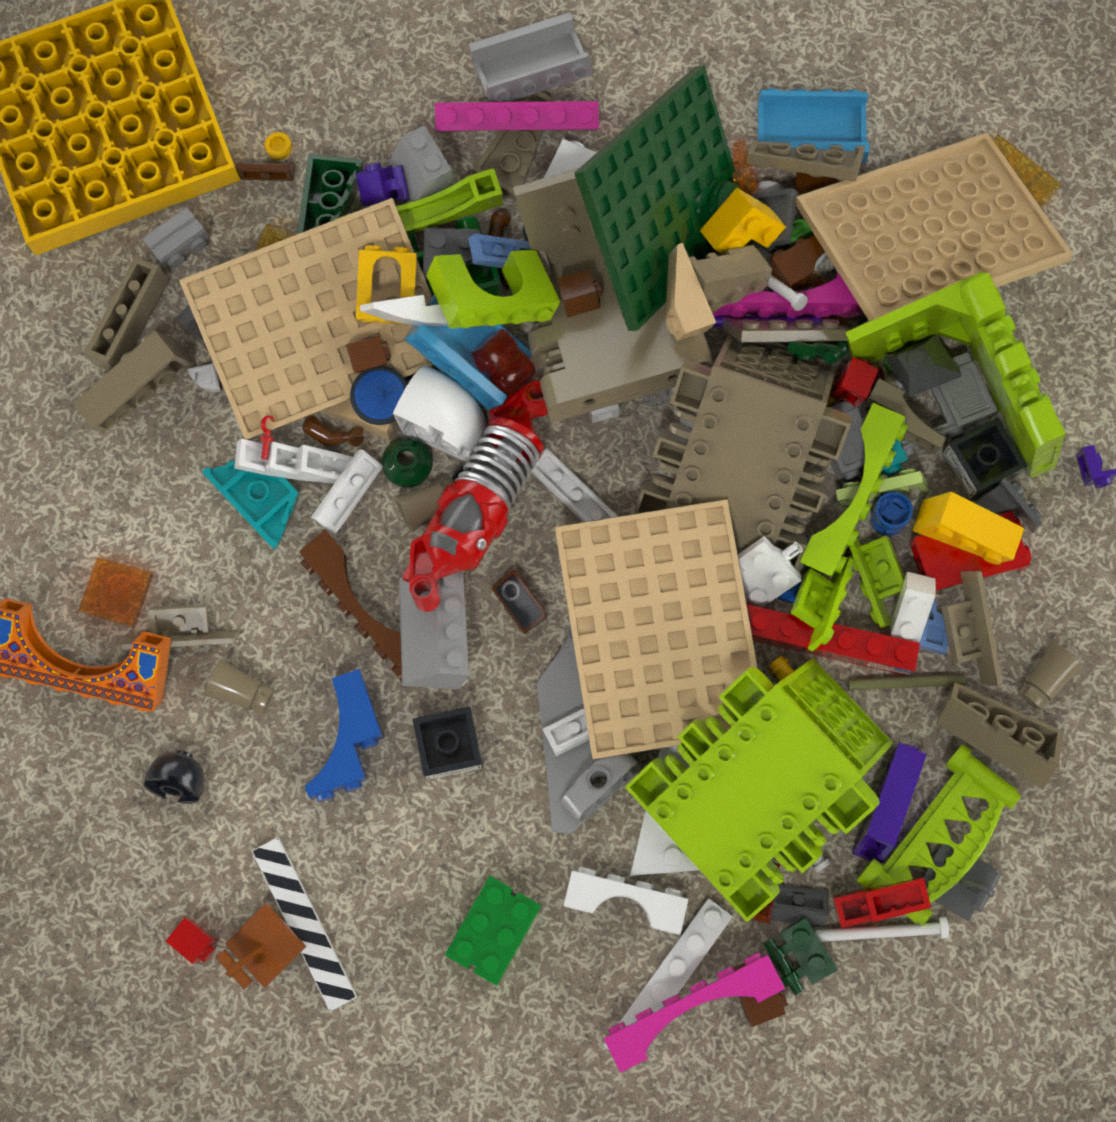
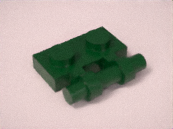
(830, 350)
(809, 952)

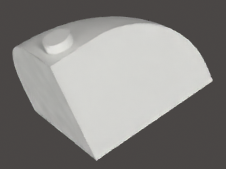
(441, 414)

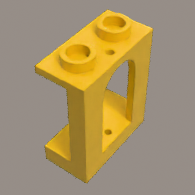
(364, 283)

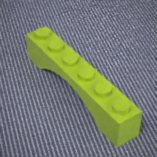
(460, 200)
(879, 435)

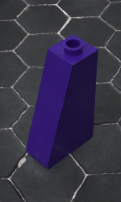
(894, 795)

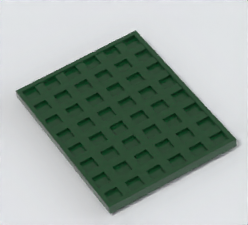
(655, 192)

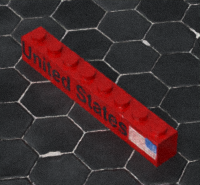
(845, 645)

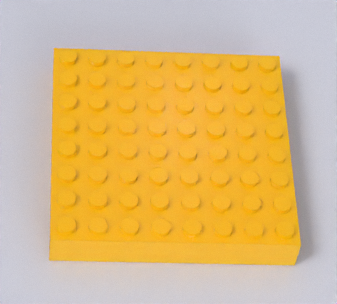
(104, 122)

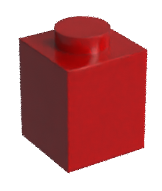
(855, 381)
(192, 941)

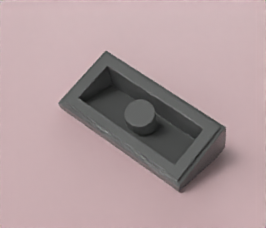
(798, 902)

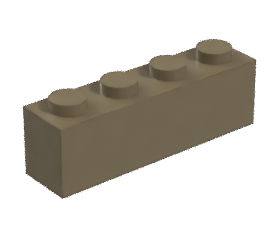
(126, 314)

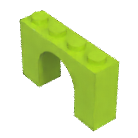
(470, 306)

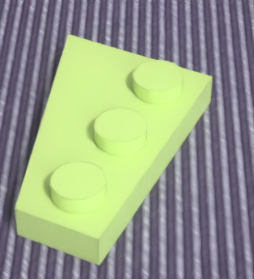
(906, 480)

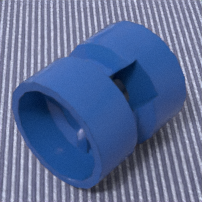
(891, 514)

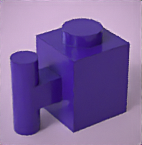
(381, 183)

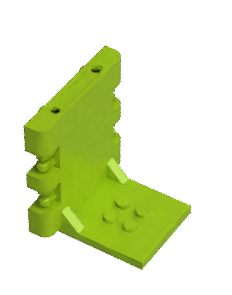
(976, 316)
(761, 784)

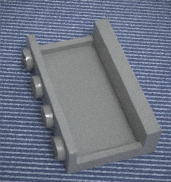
(530, 59)

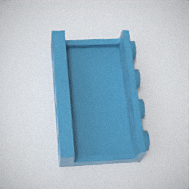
(813, 118)
(452, 354)

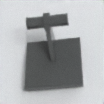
(1008, 497)
(971, 891)

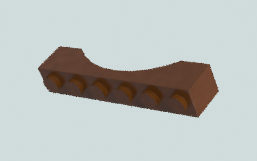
(797, 263)
(330, 564)

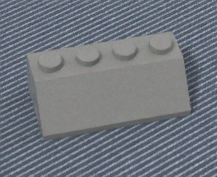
(435, 640)

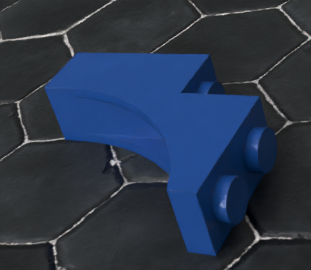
(356, 728)

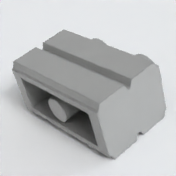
(176, 239)

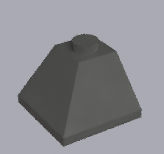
(922, 365)

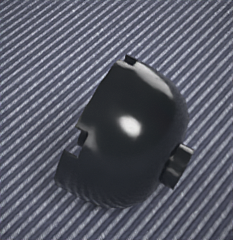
(177, 776)

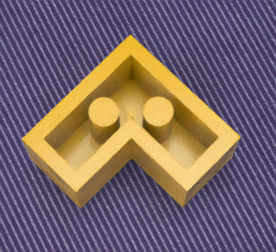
(739, 221)

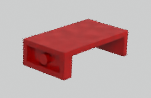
(947, 562)

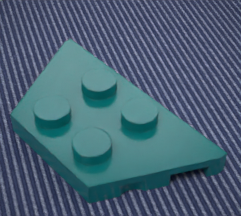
(261, 499)

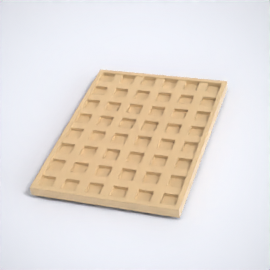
(289, 310)
(654, 622)

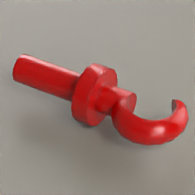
(266, 438)

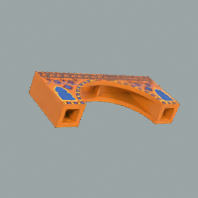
(131, 682)

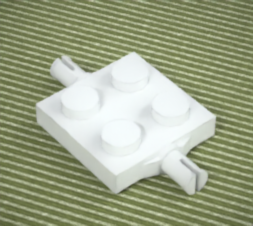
(767, 571)

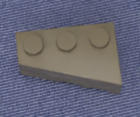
(731, 276)

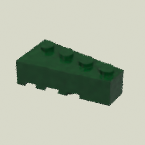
(327, 189)

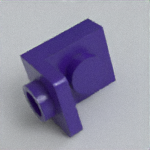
(1090, 468)

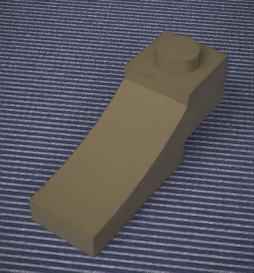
(889, 396)

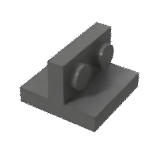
(784, 206)

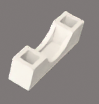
(663, 910)

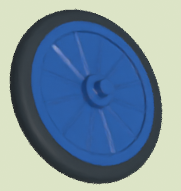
(377, 394)

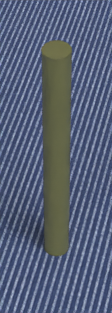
(905, 682)

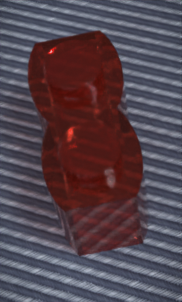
(503, 362)

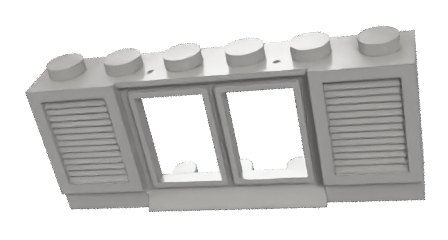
(961, 401)

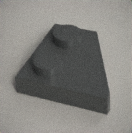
(446, 242)

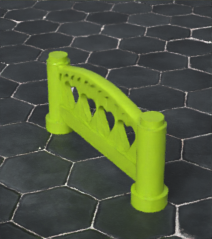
(969, 780)

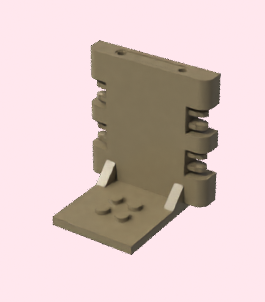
(592, 354)
(749, 442)

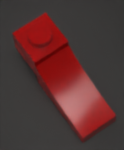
(881, 902)

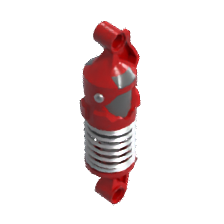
(478, 502)

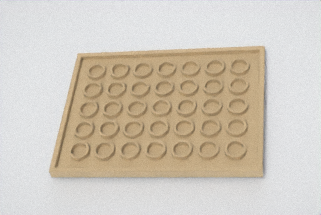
(932, 225)

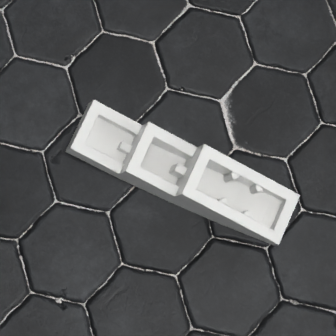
(407, 311)
(291, 462)

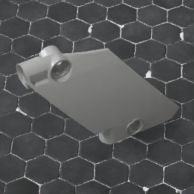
(574, 772)

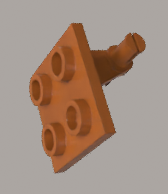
(263, 947)

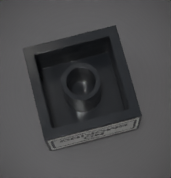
(984, 458)
(447, 743)

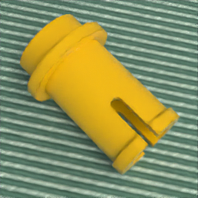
(780, 668)

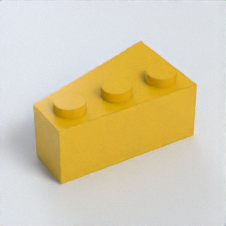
(968, 527)

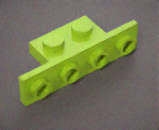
(879, 574)
(819, 602)

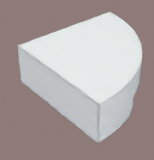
(205, 377)

